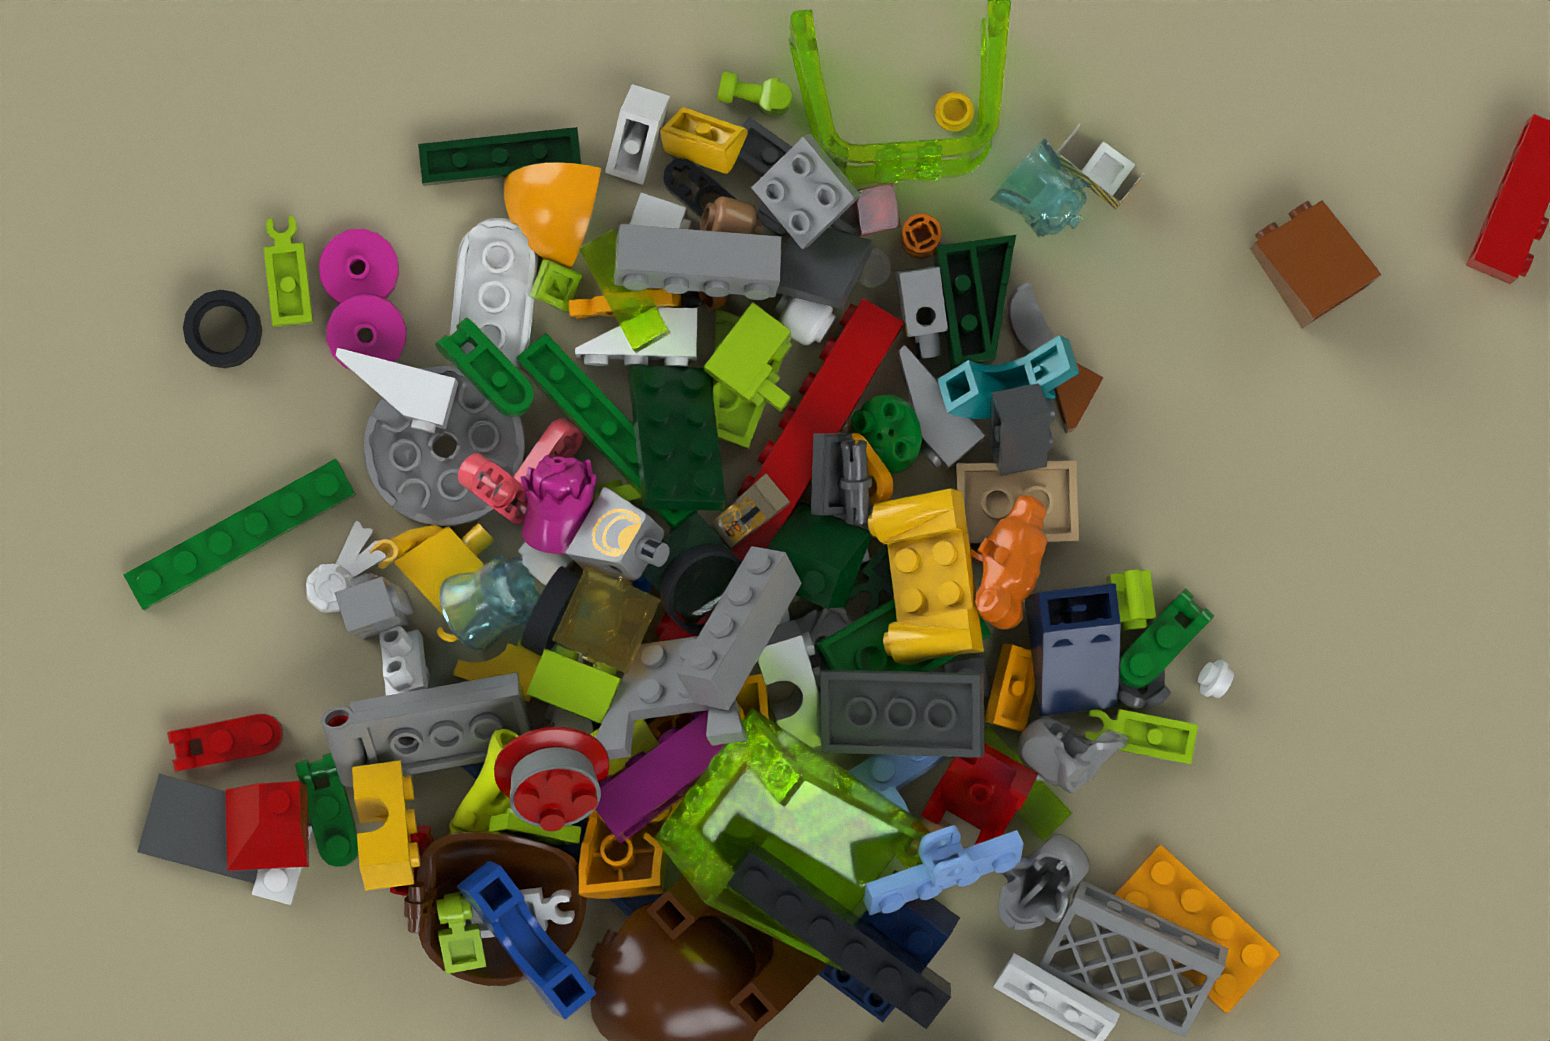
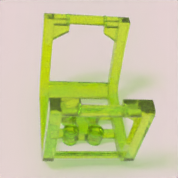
(908, 159)

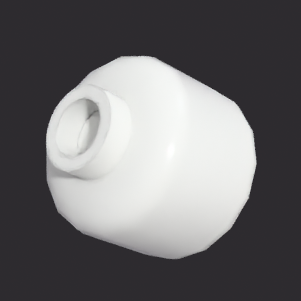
(805, 319)

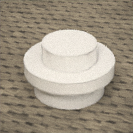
(1215, 679)

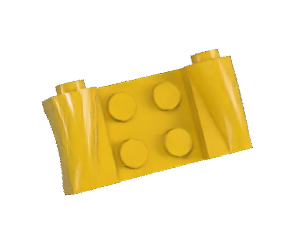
(929, 576)

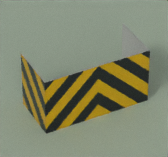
(1094, 186)

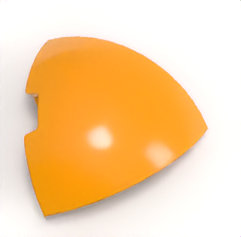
(552, 207)

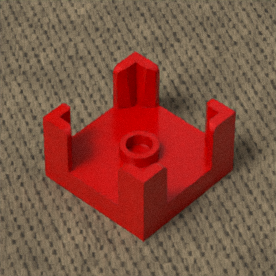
(981, 792)

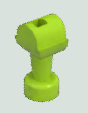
(771, 96)

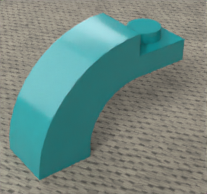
(970, 385)

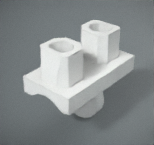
(403, 661)

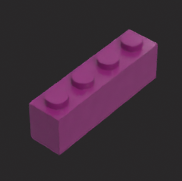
(656, 778)

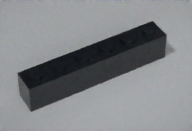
(839, 935)

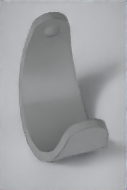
(1027, 320)

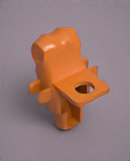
(1011, 563)

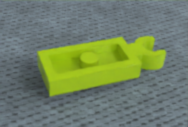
(287, 277)
(1150, 735)

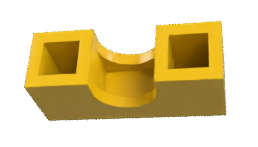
(386, 853)

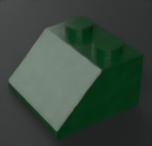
(823, 554)

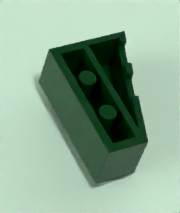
(974, 296)

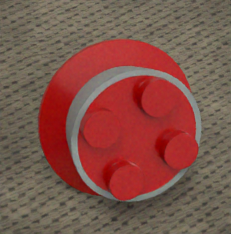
(552, 775)

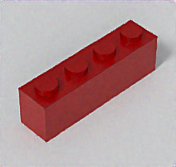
(1517, 208)

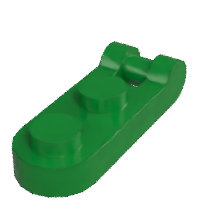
(488, 369)
(1162, 641)
(329, 812)

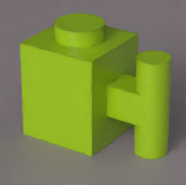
(1134, 598)

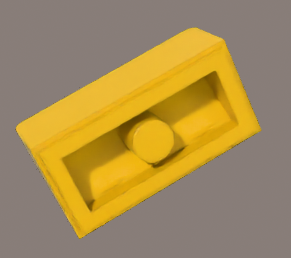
(703, 139)

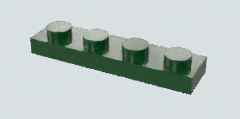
(495, 155)

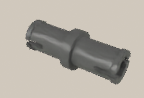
(856, 481)

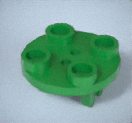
(882, 416)

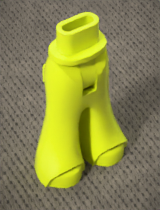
(484, 796)

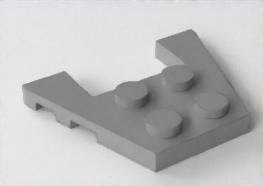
(656, 691)

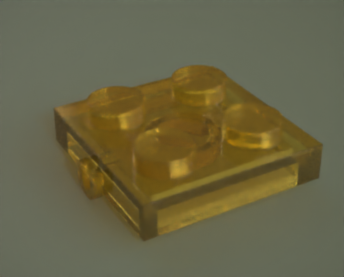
(606, 619)

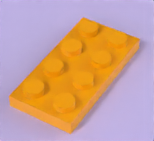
(1177, 895)

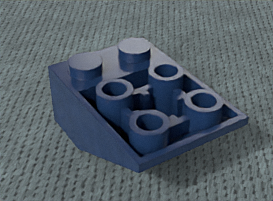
(1075, 648)
(916, 927)

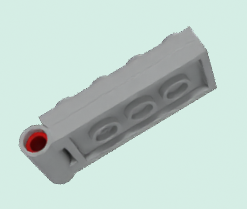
(426, 726)

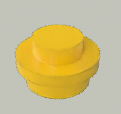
(954, 111)

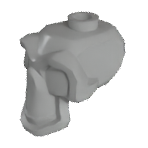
(1062, 756)
(1042, 883)

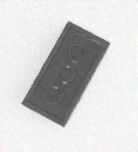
(902, 713)

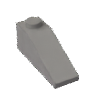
(943, 434)

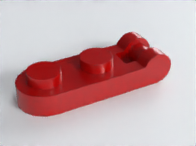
(226, 741)

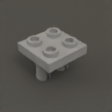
(806, 191)

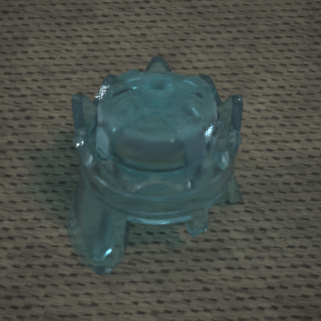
(1043, 192)
(488, 601)

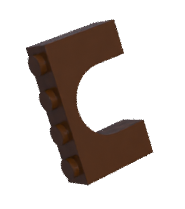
(779, 969)

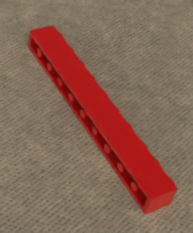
(823, 409)

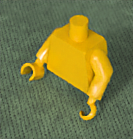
(432, 555)

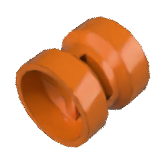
(918, 242)

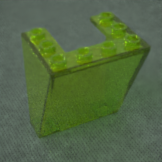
(794, 808)

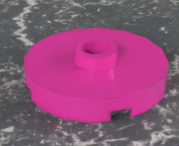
(354, 246)
(370, 312)

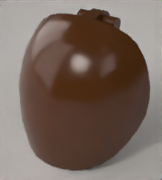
(527, 865)
(669, 987)

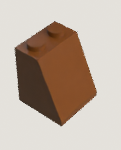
(1313, 261)

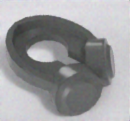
(1155, 695)

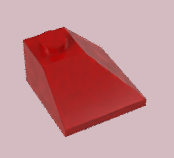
(267, 826)

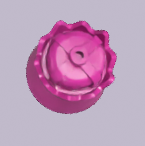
(558, 502)

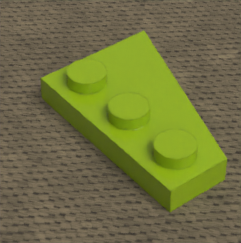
(734, 417)

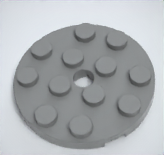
(426, 485)

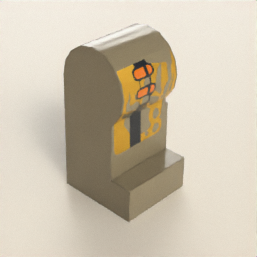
(750, 512)

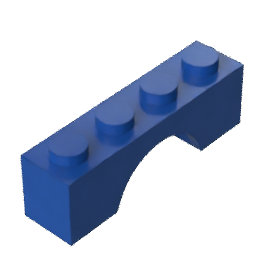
(525, 941)

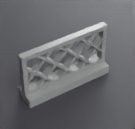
(1154, 935)

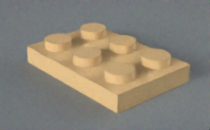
(991, 497)

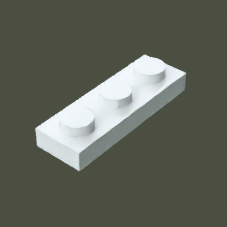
(1056, 1000)

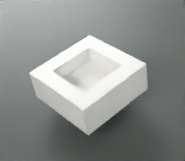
(1108, 168)

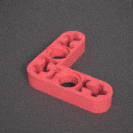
(559, 440)

